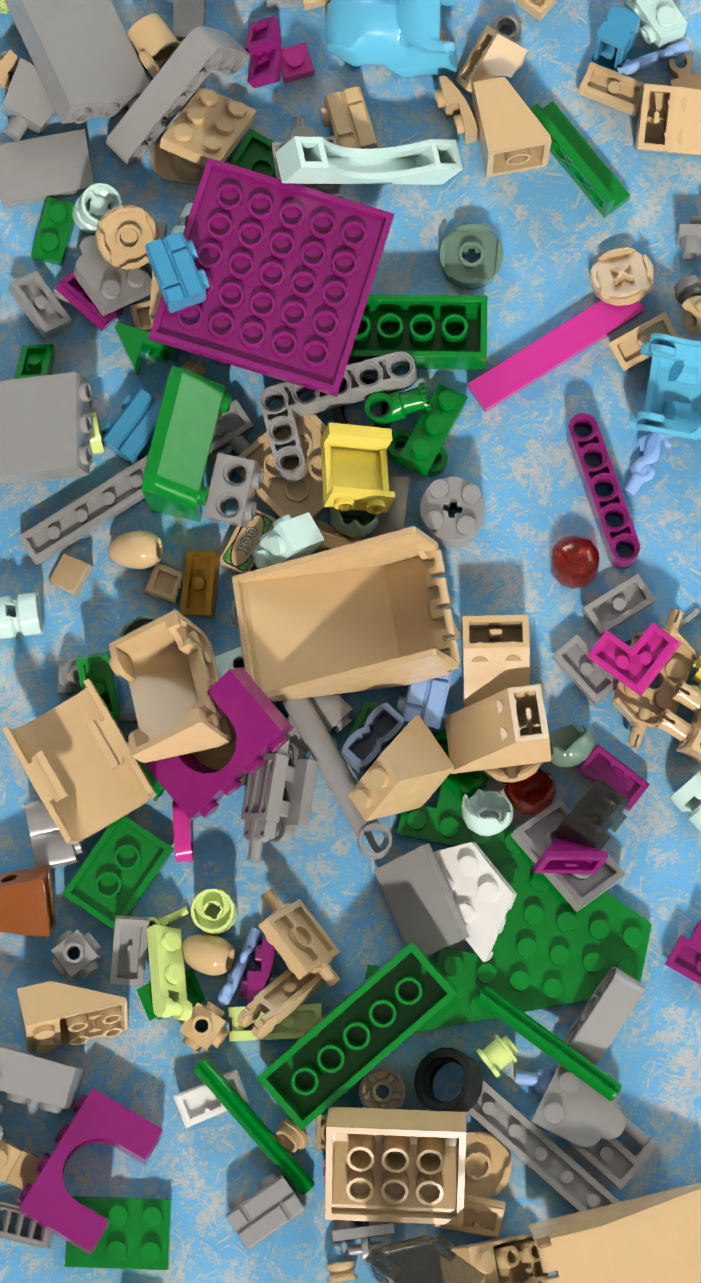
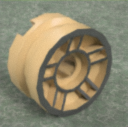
(385, 1077)

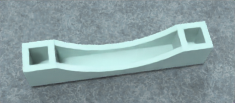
(322, 162)

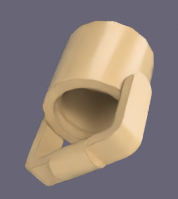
(153, 42)

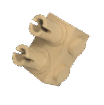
(687, 733)

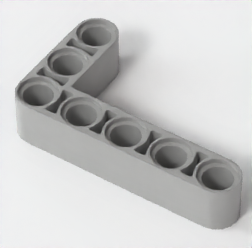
(172, 87)
(355, 391)

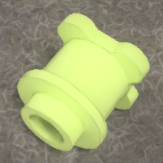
(498, 1054)

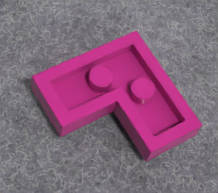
(636, 665)

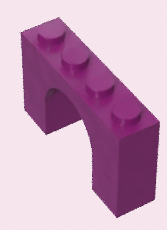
(258, 730)
(96, 1121)

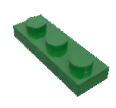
(432, 430)

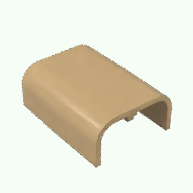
(81, 765)

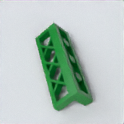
(581, 161)

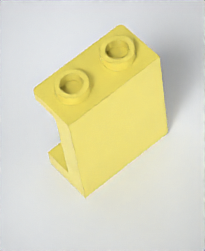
(356, 468)

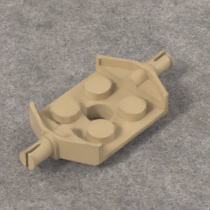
(645, 710)

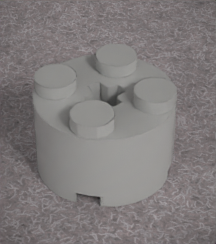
(446, 495)

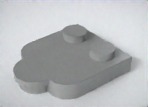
(108, 285)
(578, 1111)

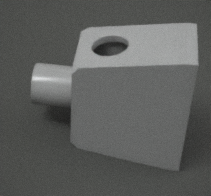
(27, 102)

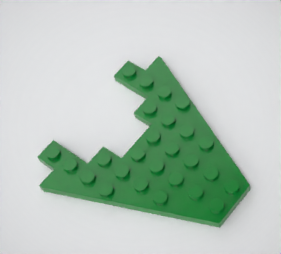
(546, 947)

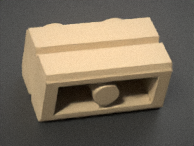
(348, 119)

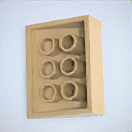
(395, 1165)

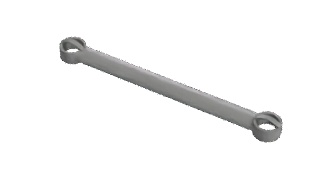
(332, 768)

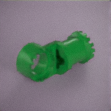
(399, 404)

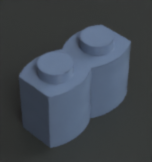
(366, 743)

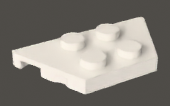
(479, 894)

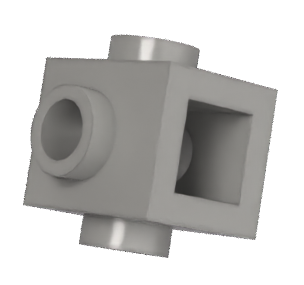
(88, 958)

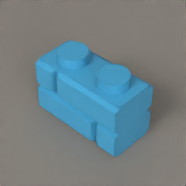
(616, 37)
(176, 271)
(134, 429)

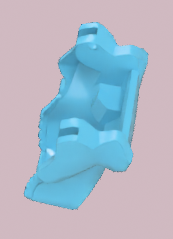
(391, 34)
(673, 388)

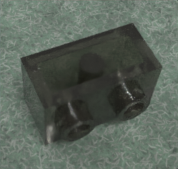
(593, 816)

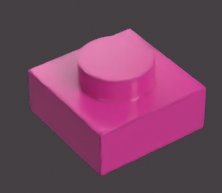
(296, 63)

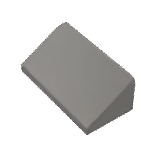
(396, 515)

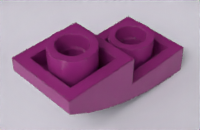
(258, 980)

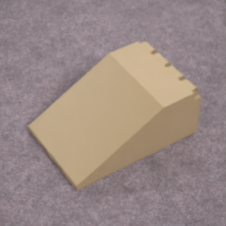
(348, 618)
(626, 1241)

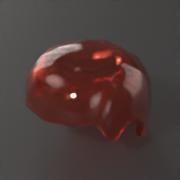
(574, 561)
(531, 794)

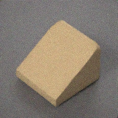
(70, 574)

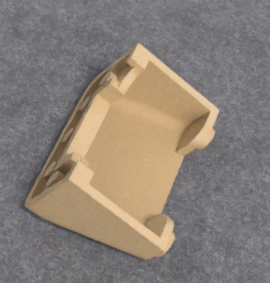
(169, 678)

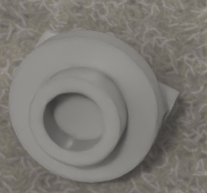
(68, 677)

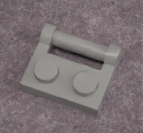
(615, 1160)

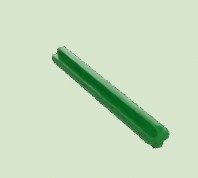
(549, 1043)
(253, 1126)

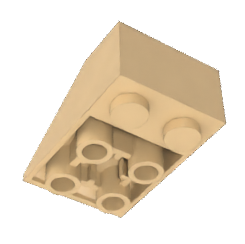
(669, 120)
(494, 655)
(499, 731)
(68, 1014)
(505, 1259)

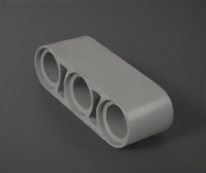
(604, 1014)

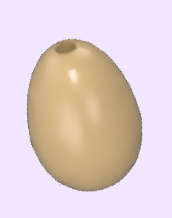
(136, 550)
(208, 954)

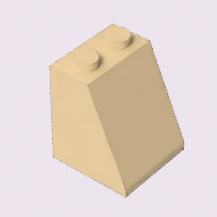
(508, 130)
(402, 774)

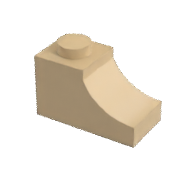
(491, 56)
(17, 1164)

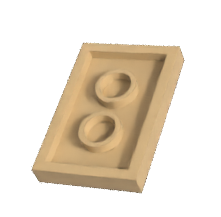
(208, 127)

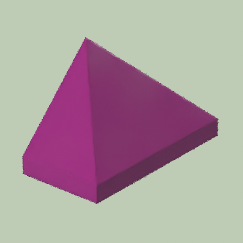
(570, 858)

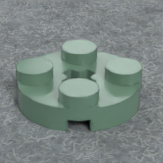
(459, 242)

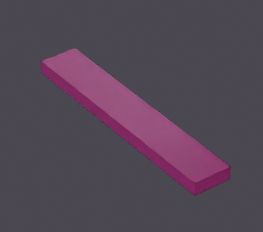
(551, 352)

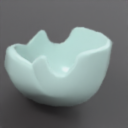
(487, 812)

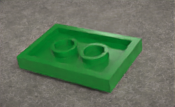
(118, 871)
(135, 1235)

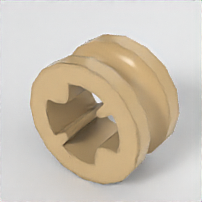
(341, 1271)

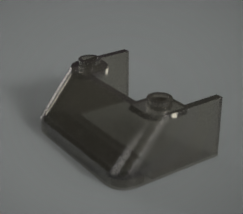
(420, 1261)

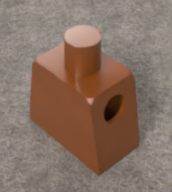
(27, 902)

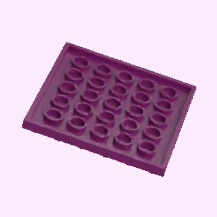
(282, 275)

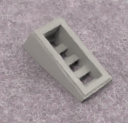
(46, 1236)

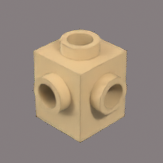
(216, 1027)

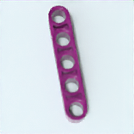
(603, 475)

